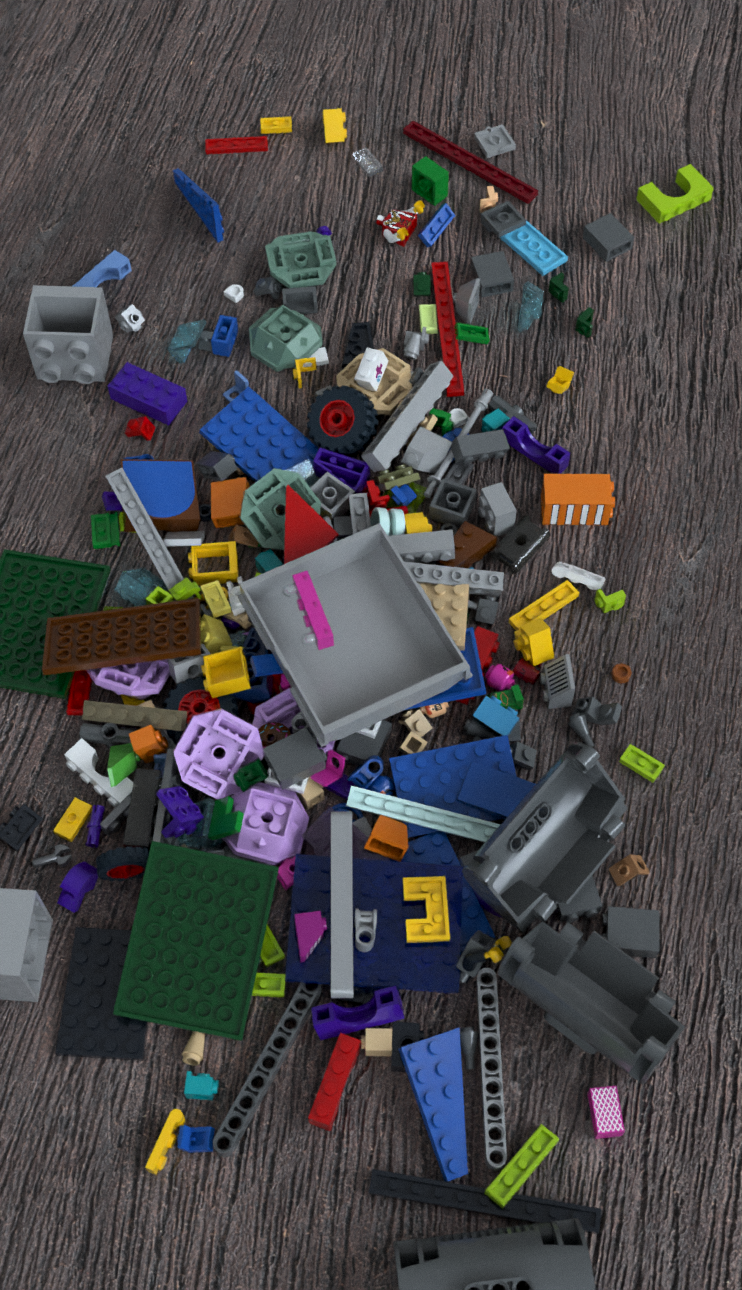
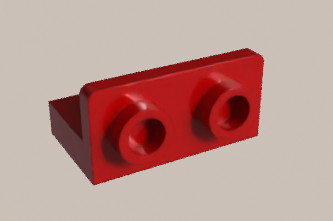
(373, 496)

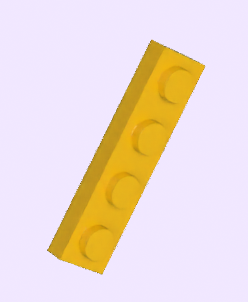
(545, 605)

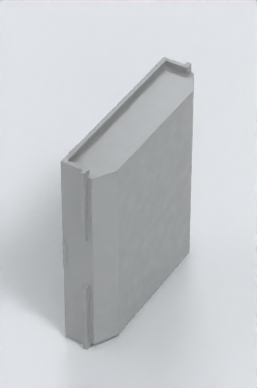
(384, 630)

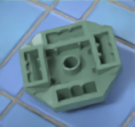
(301, 259)
(283, 337)
(260, 503)

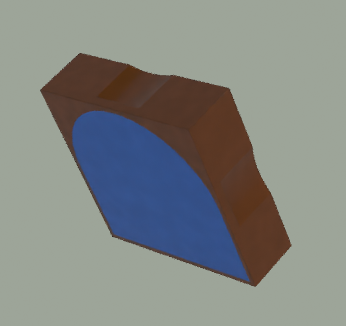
(166, 493)

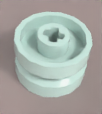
(391, 521)

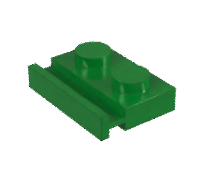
(105, 530)

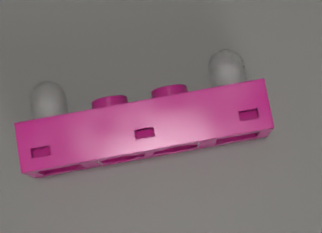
(311, 606)

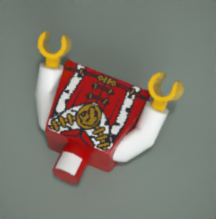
(400, 224)

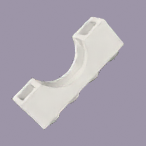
(84, 759)

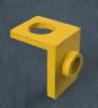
(300, 368)

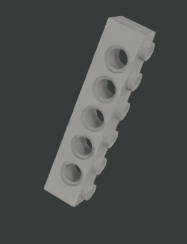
(480, 581)

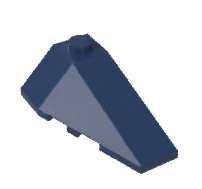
(261, 686)

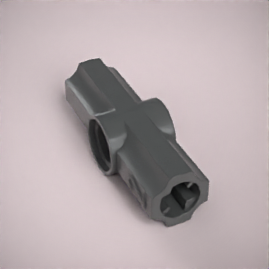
(510, 411)
(99, 734)

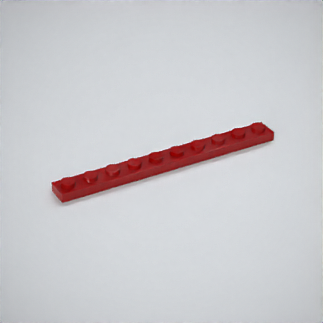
(446, 325)

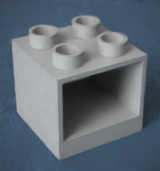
(68, 333)
(23, 944)

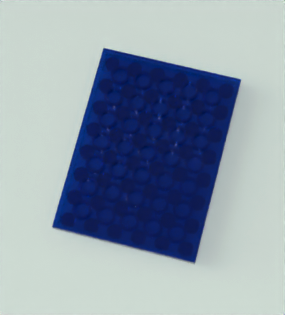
(391, 960)

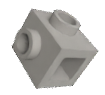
(130, 318)

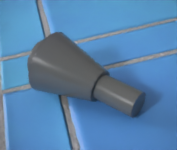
(579, 726)
(476, 728)
(468, 1043)

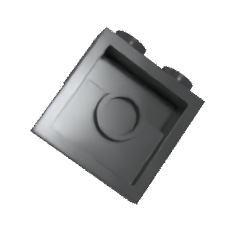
(502, 219)

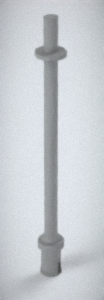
(480, 405)

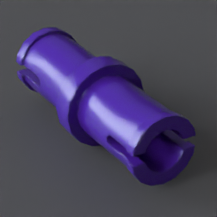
(94, 826)

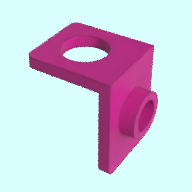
(331, 772)

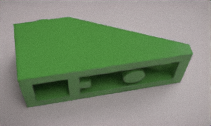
(121, 763)

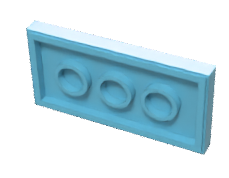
(535, 248)

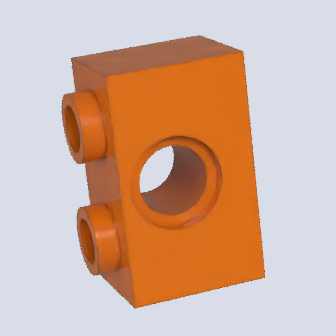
(148, 742)

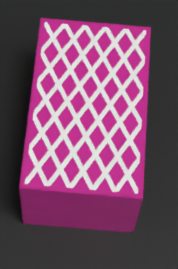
(605, 1112)

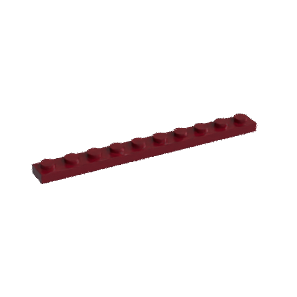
(470, 162)

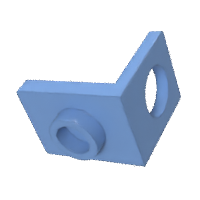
(241, 384)

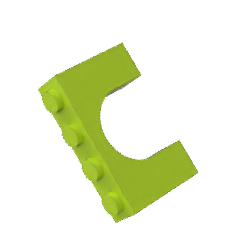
(664, 207)

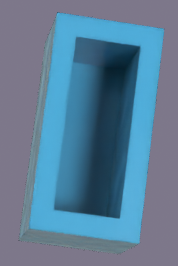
(496, 716)

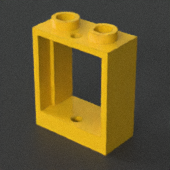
(214, 550)

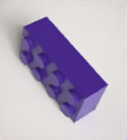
(147, 393)

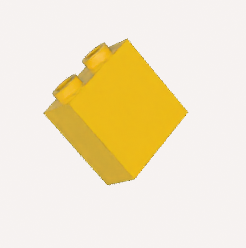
(226, 672)

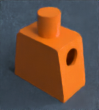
(388, 838)

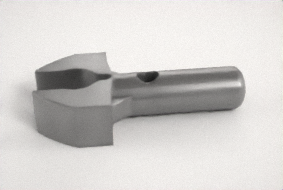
(55, 857)

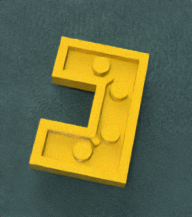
(436, 925)

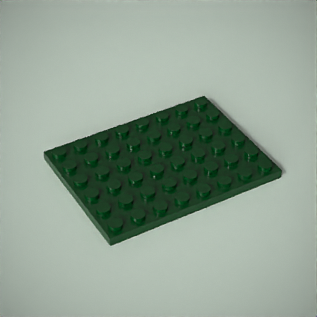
(30, 592)
(196, 941)

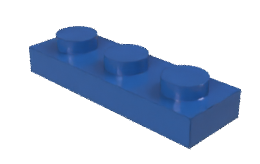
(436, 225)

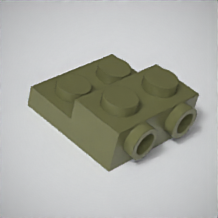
(401, 476)

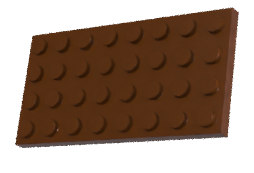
(122, 636)

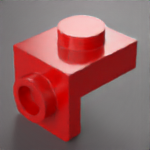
(140, 426)

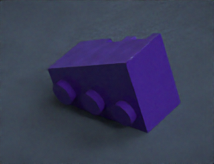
(346, 469)

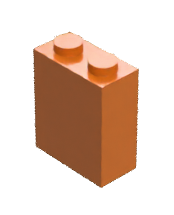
(227, 501)

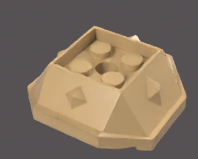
(392, 387)

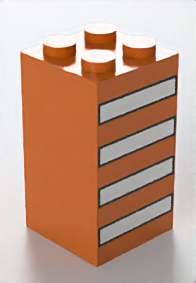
(577, 499)

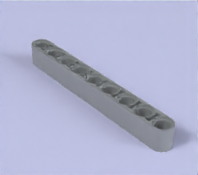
(341, 905)
(491, 1077)

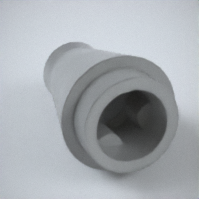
(412, 347)

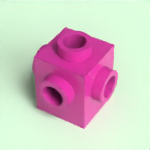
(286, 872)

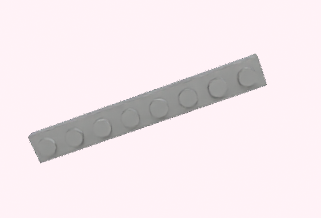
(145, 528)

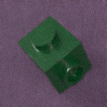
(421, 284)
(557, 287)
(583, 322)
(250, 774)

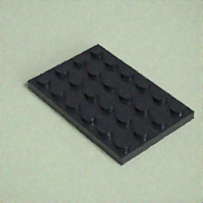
(90, 996)

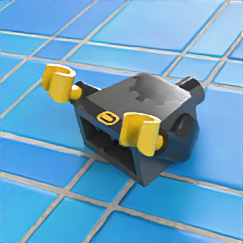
(477, 953)

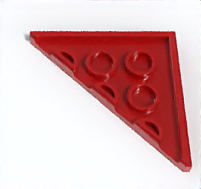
(304, 528)

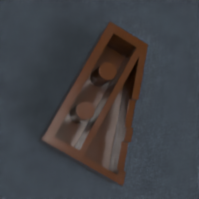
(470, 546)

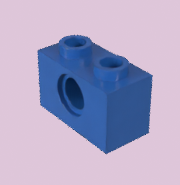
(224, 335)

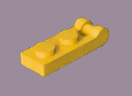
(166, 1140)

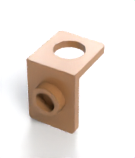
(242, 536)
(627, 869)

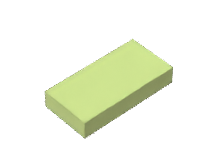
(428, 318)

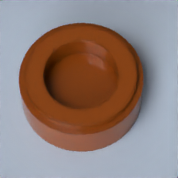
(621, 673)

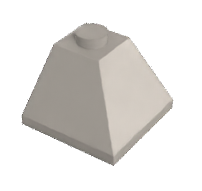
(467, 300)
(426, 451)

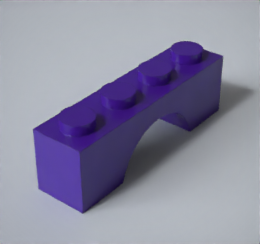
(552, 458)
(383, 1008)

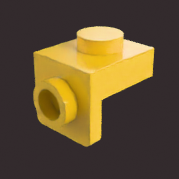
(561, 380)

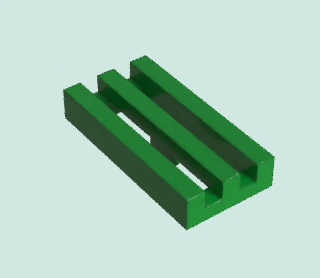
(474, 334)

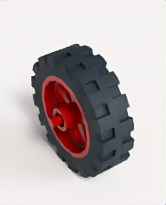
(122, 863)

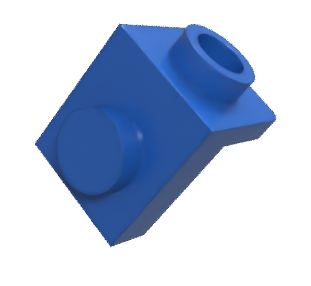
(403, 495)
(196, 1139)

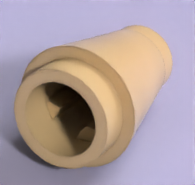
(194, 1049)

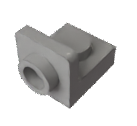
(424, 338)

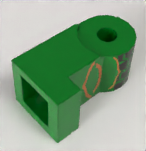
(511, 697)

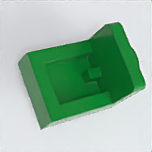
(444, 420)

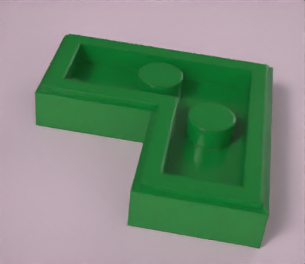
(223, 820)

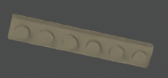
(134, 715)

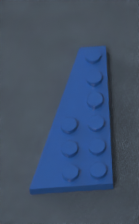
(202, 203)
(437, 1084)

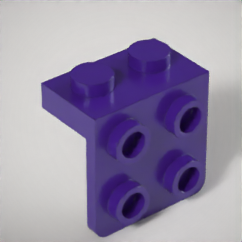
(182, 809)

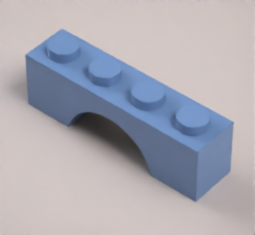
(112, 267)

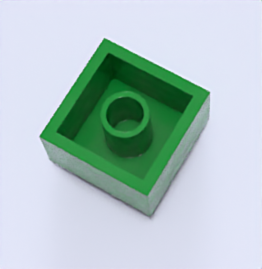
(430, 180)

